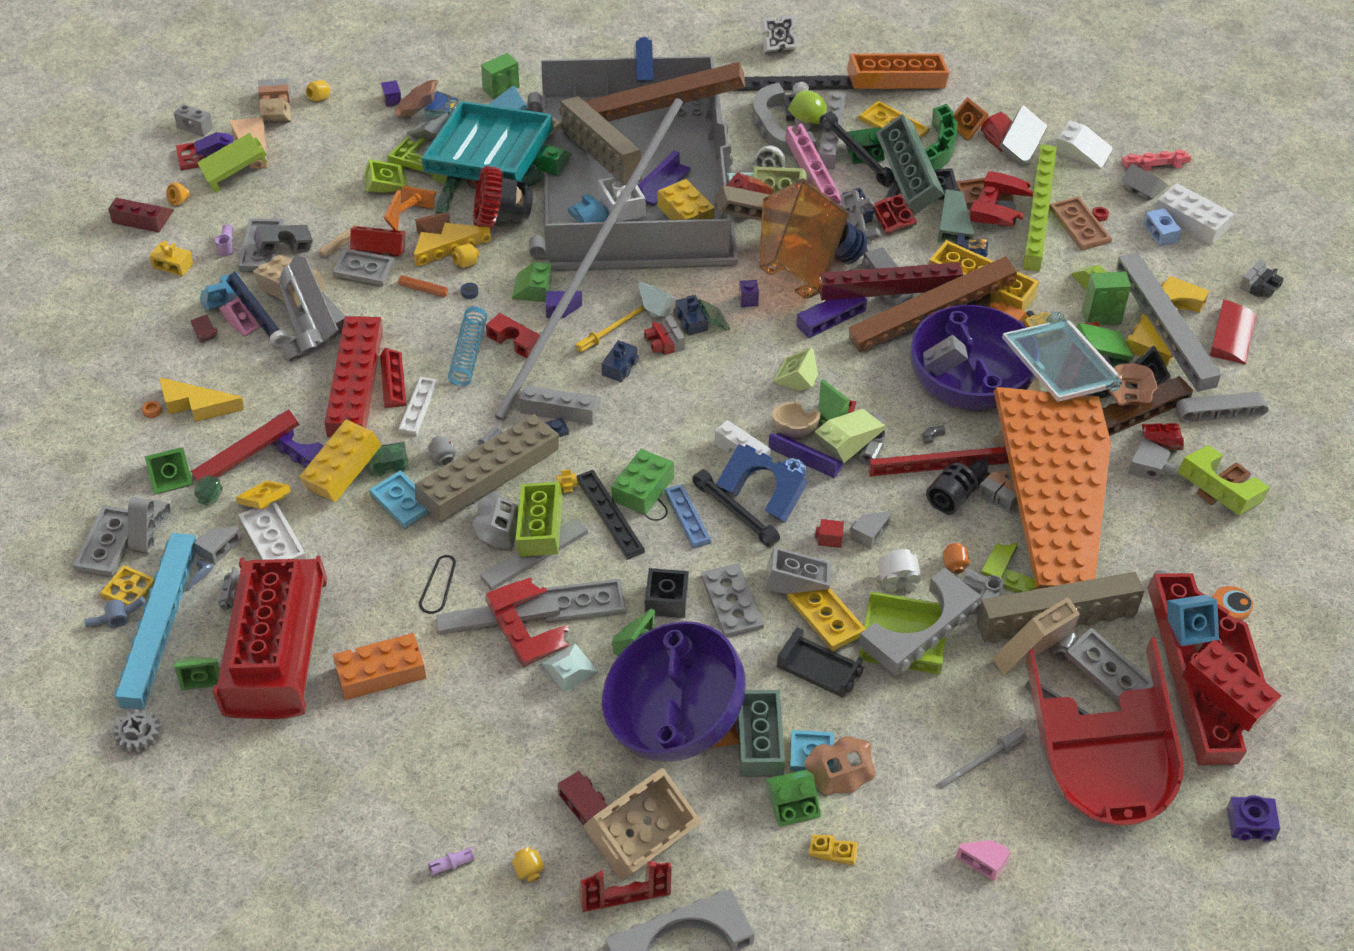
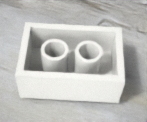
(610, 191)

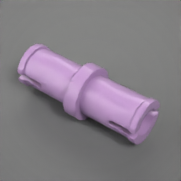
(451, 861)

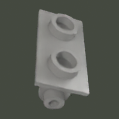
(229, 588)

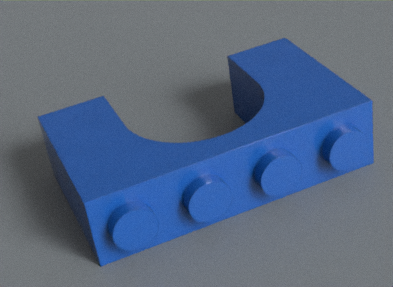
(644, 60)
(746, 462)

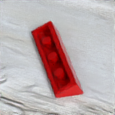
(392, 378)

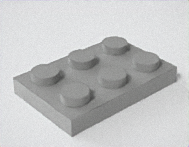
(363, 267)

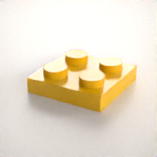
(263, 494)

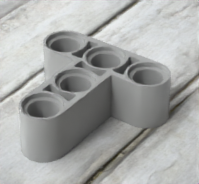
(143, 520)

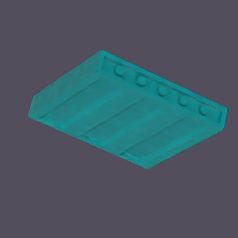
(487, 136)

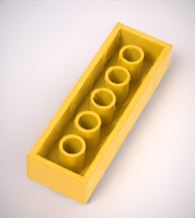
(1018, 294)

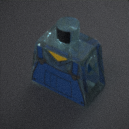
(442, 104)

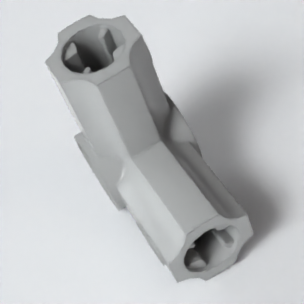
(984, 584)

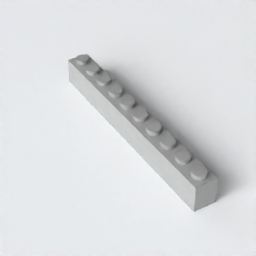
(1169, 323)

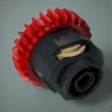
(500, 199)

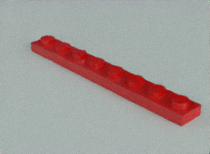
(935, 461)

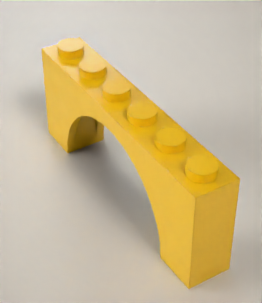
(1184, 297)

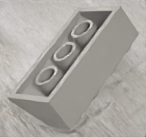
(559, 404)

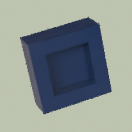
(558, 426)

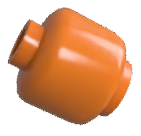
(956, 558)

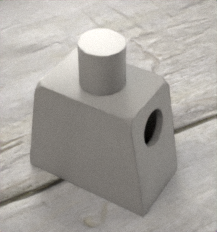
(1151, 461)

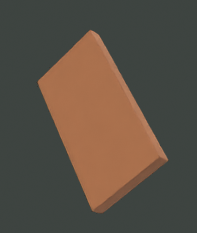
(1080, 223)

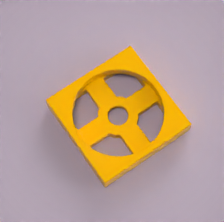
(118, 582)

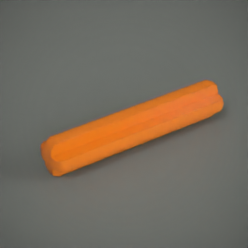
(423, 286)

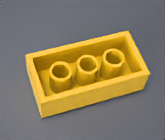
(340, 461)

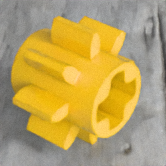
(567, 480)

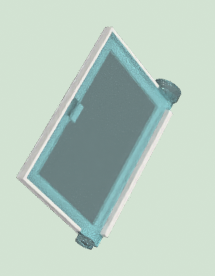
(1062, 359)

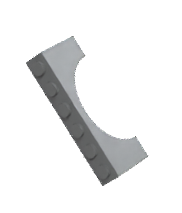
(899, 650)
(716, 914)

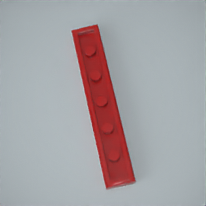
(247, 446)

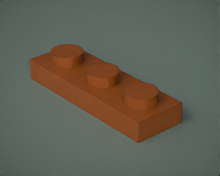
(1234, 474)

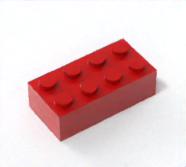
(1231, 685)

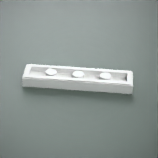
(418, 406)

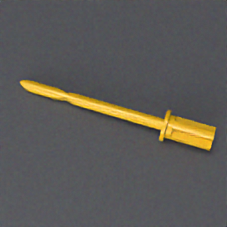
(593, 338)

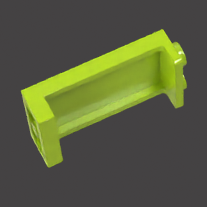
(231, 159)

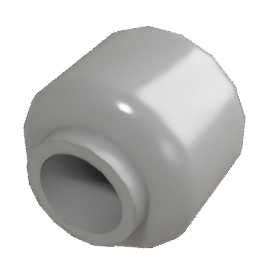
(441, 450)

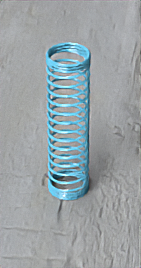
(457, 369)

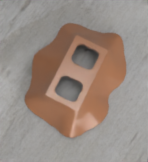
(417, 99)
(1138, 375)
(849, 777)

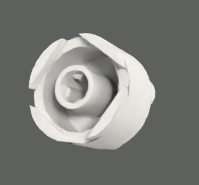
(899, 570)

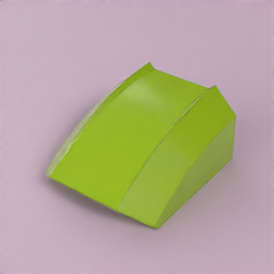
(383, 177)

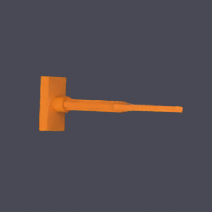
(409, 197)

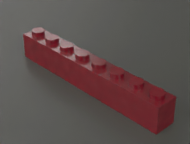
(886, 281)

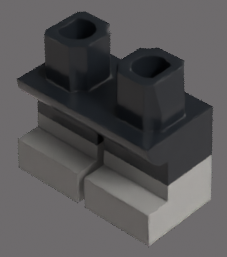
(1261, 280)

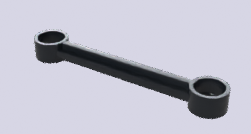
(883, 175)
(767, 534)

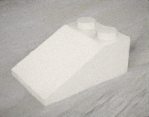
(1082, 145)

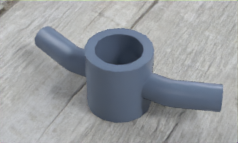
(115, 613)

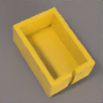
(684, 202)

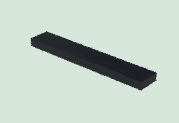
(610, 514)

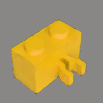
(171, 258)

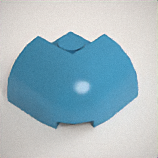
(588, 210)
(217, 294)

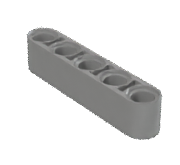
(1221, 407)

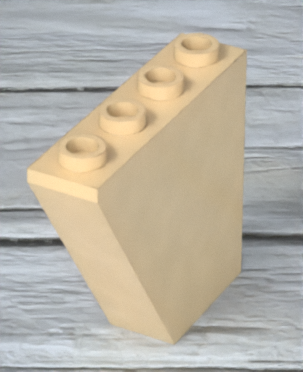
(1038, 634)

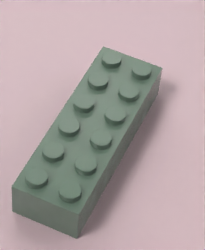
(910, 163)

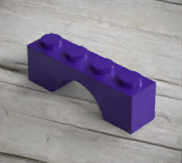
(297, 452)

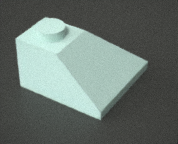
(656, 300)
(569, 668)

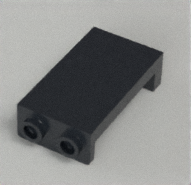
(819, 664)

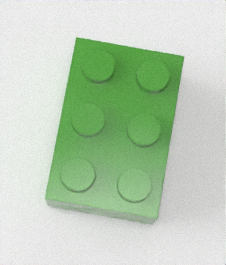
(1106, 298)
(642, 481)

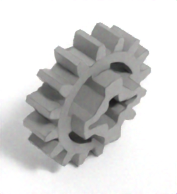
(129, 738)

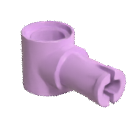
(224, 241)

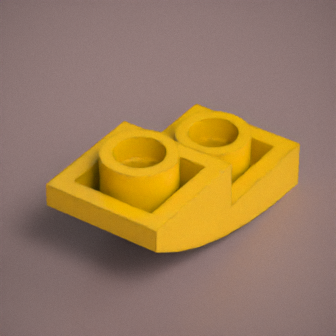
(829, 849)

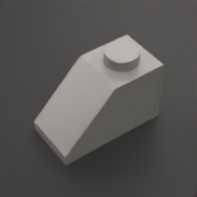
(870, 528)
(217, 543)

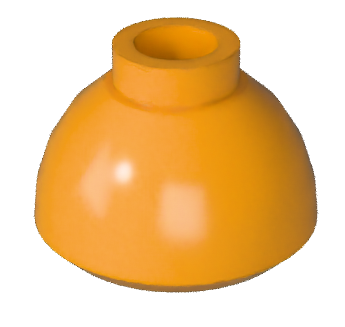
(176, 193)

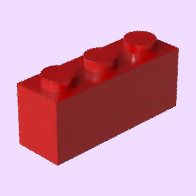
(377, 240)

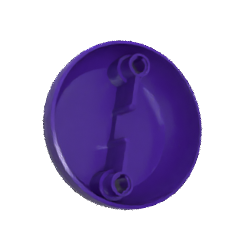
(989, 359)
(674, 692)

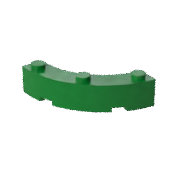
(942, 151)

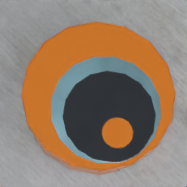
(1235, 601)

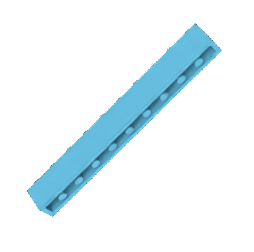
(156, 622)

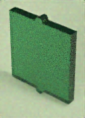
(713, 314)

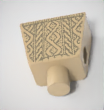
(274, 110)

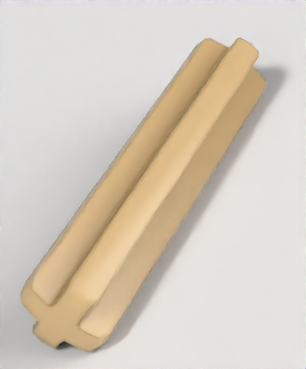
(336, 243)

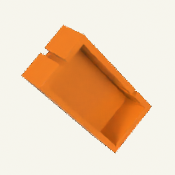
(379, 666)

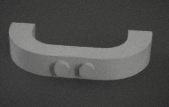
(763, 119)

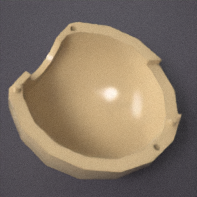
(794, 421)

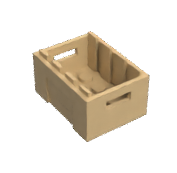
(669, 821)

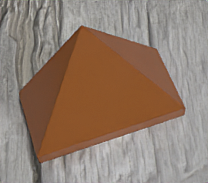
(432, 223)

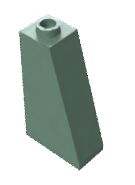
(955, 218)

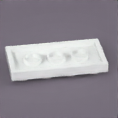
(271, 533)

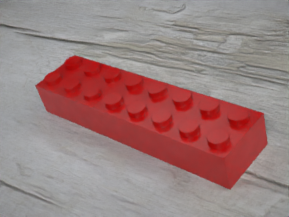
(354, 372)

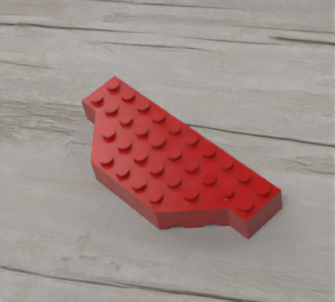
(1211, 731)

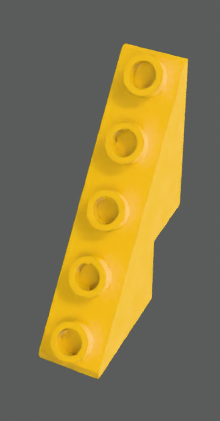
(436, 246)
(202, 401)

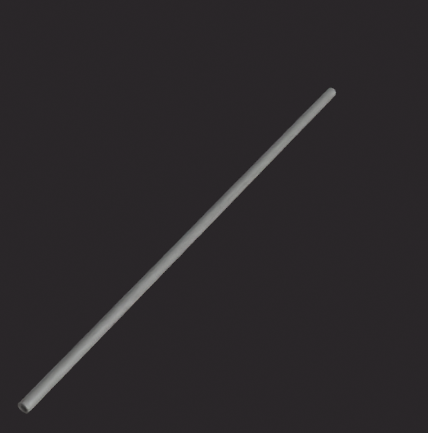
(586, 263)

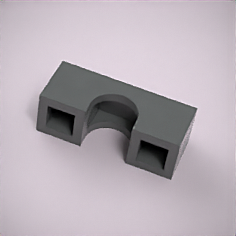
(295, 236)

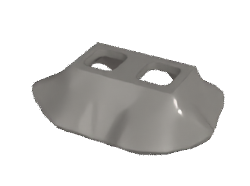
(485, 521)

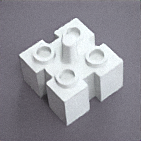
(778, 34)

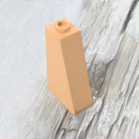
(257, 129)

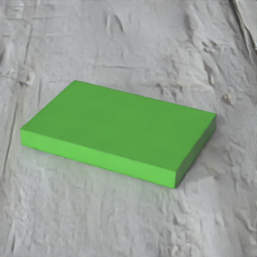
(1106, 341)

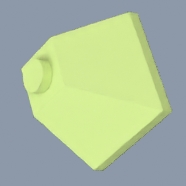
(798, 371)

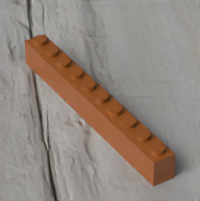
(663, 93)
(912, 312)

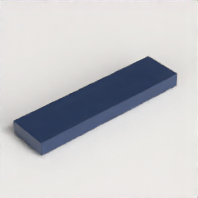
(252, 304)

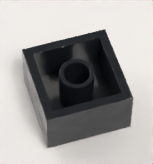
(667, 592)

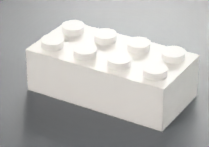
(1195, 213)

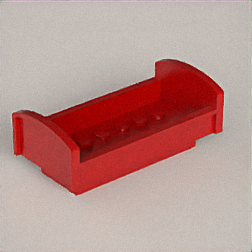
(270, 639)

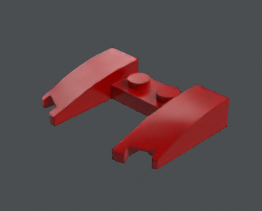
(985, 208)
(526, 648)
(656, 884)

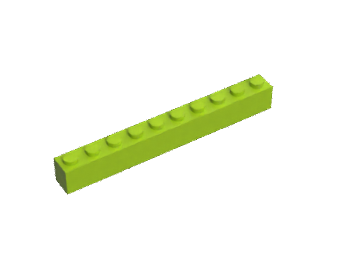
(1039, 208)

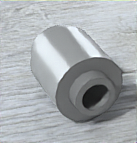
(1061, 647)

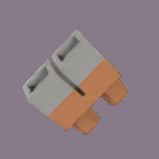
(280, 89)
(999, 489)

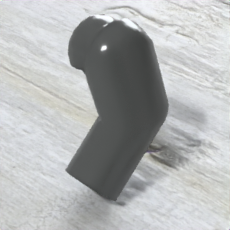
(928, 434)

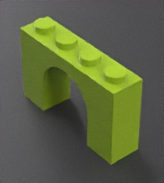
(1238, 497)

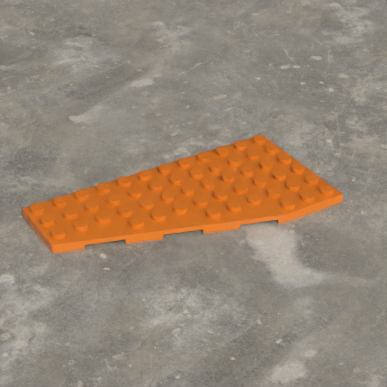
(1059, 479)

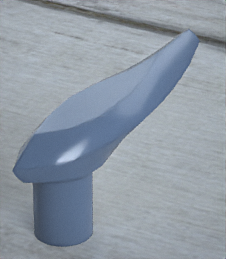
(204, 569)

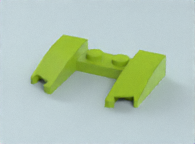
(406, 156)
(997, 565)

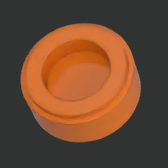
(151, 409)

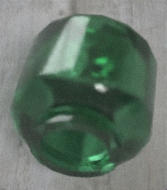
(208, 490)

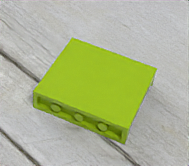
(906, 616)

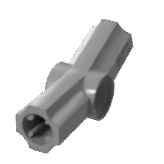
(874, 447)

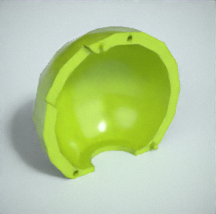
(808, 107)

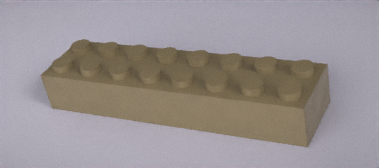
(599, 138)
(486, 467)
(1094, 600)

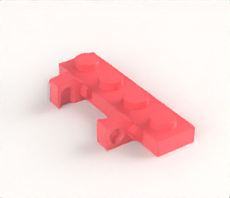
(1163, 158)

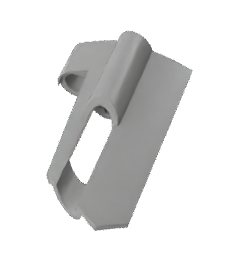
(316, 322)

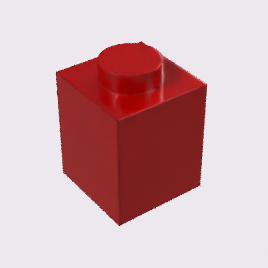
(830, 533)

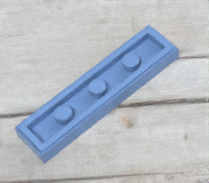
(687, 516)

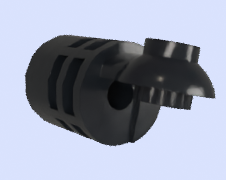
(956, 485)

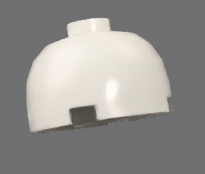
(769, 157)

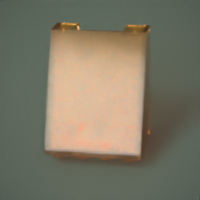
(800, 233)

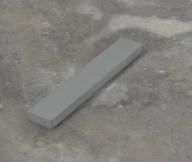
(516, 565)
(483, 617)

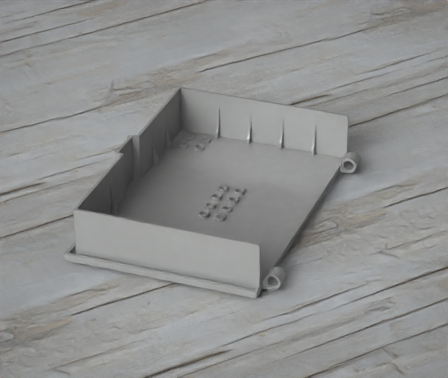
(651, 239)

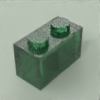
(389, 459)

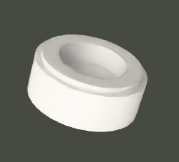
(279, 337)

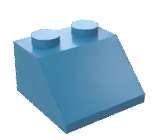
(1194, 619)

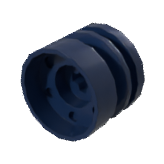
(851, 244)

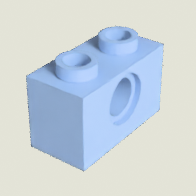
(1162, 227)

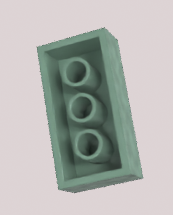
(761, 734)

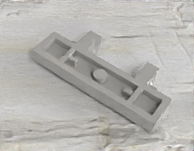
(856, 208)

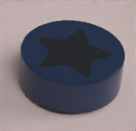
(469, 290)

